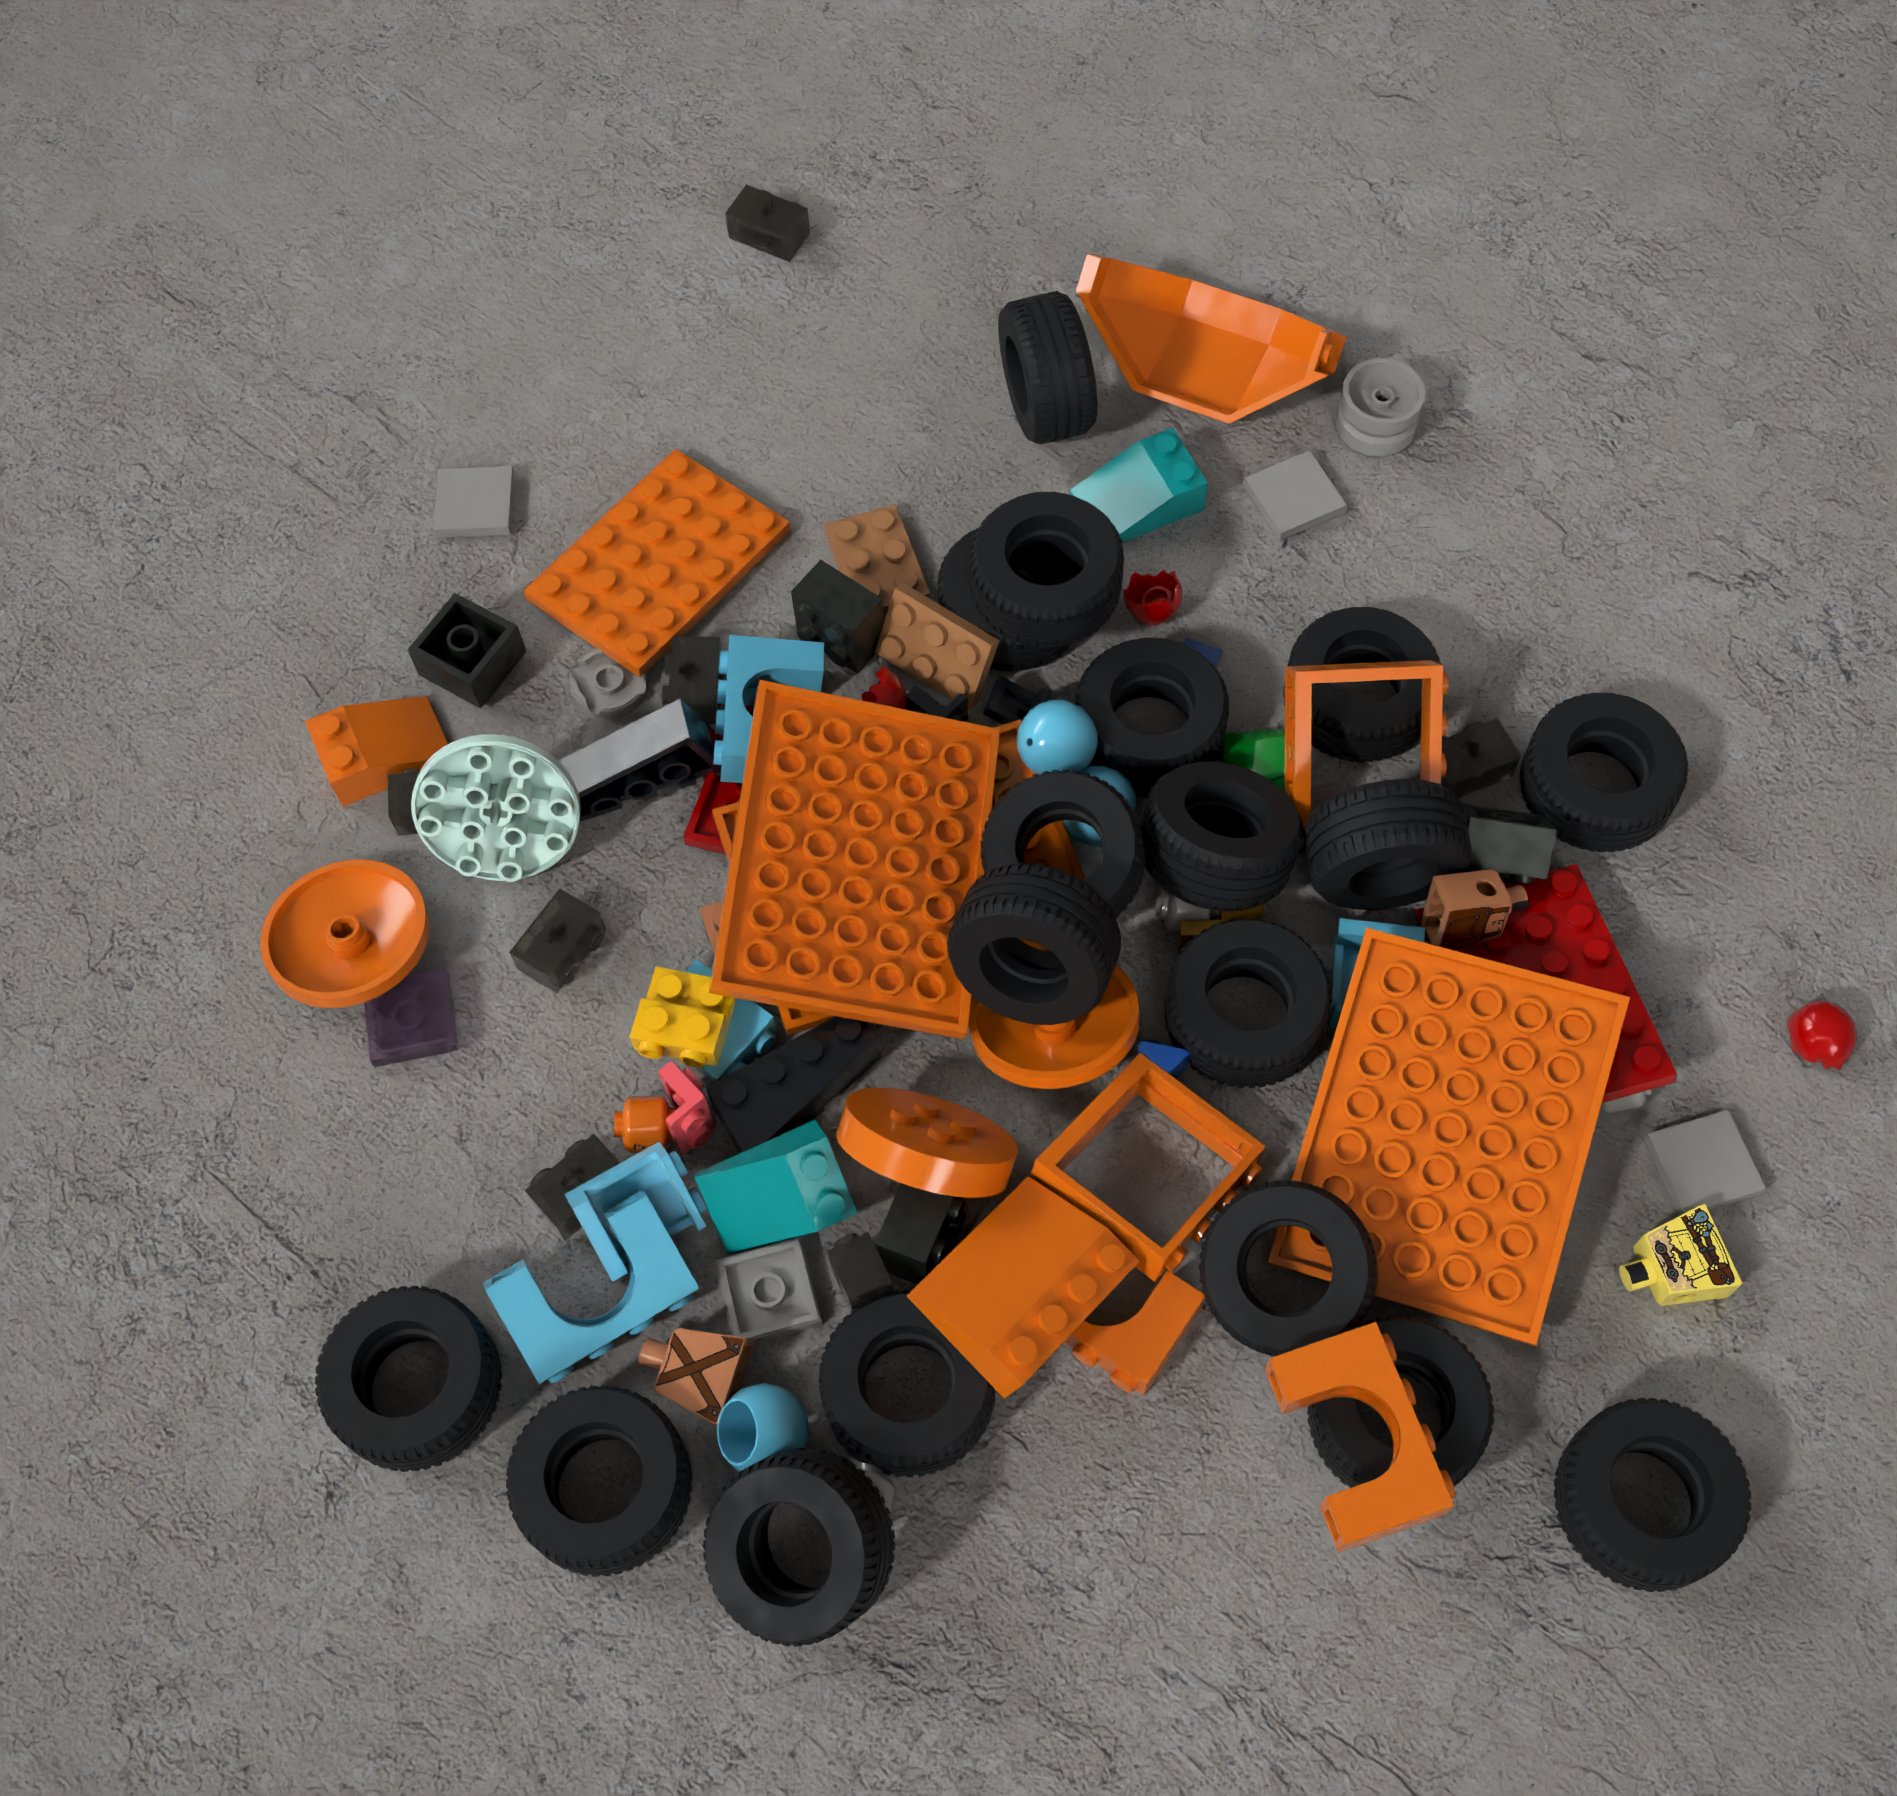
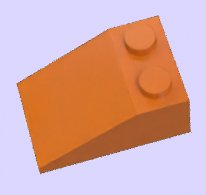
(374, 740)

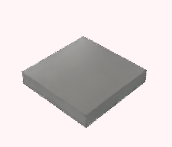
(1294, 495)
(474, 501)
(1704, 1163)
(768, 1291)

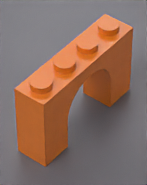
(1142, 1345)
(1363, 1368)

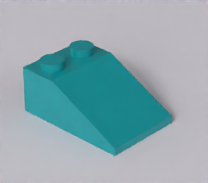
(1146, 486)
(776, 1190)

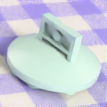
(496, 807)

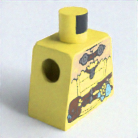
(1682, 1261)

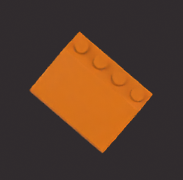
(1022, 1283)

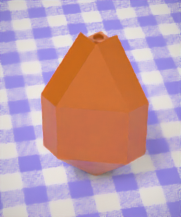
(1201, 341)

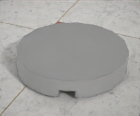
(613, 694)

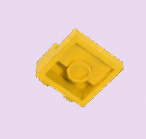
(682, 1019)

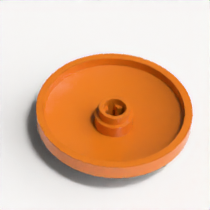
(345, 933)
(1062, 1052)

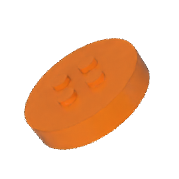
(927, 1142)

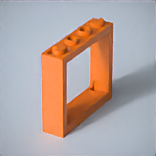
(1299, 712)
(1187, 1111)

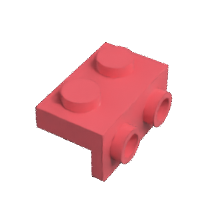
(692, 1120)

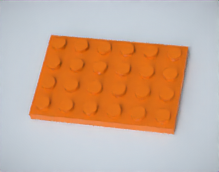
(657, 562)

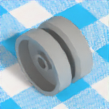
(1380, 407)

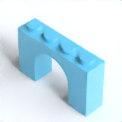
(745, 664)
(556, 1341)

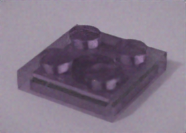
(412, 1020)

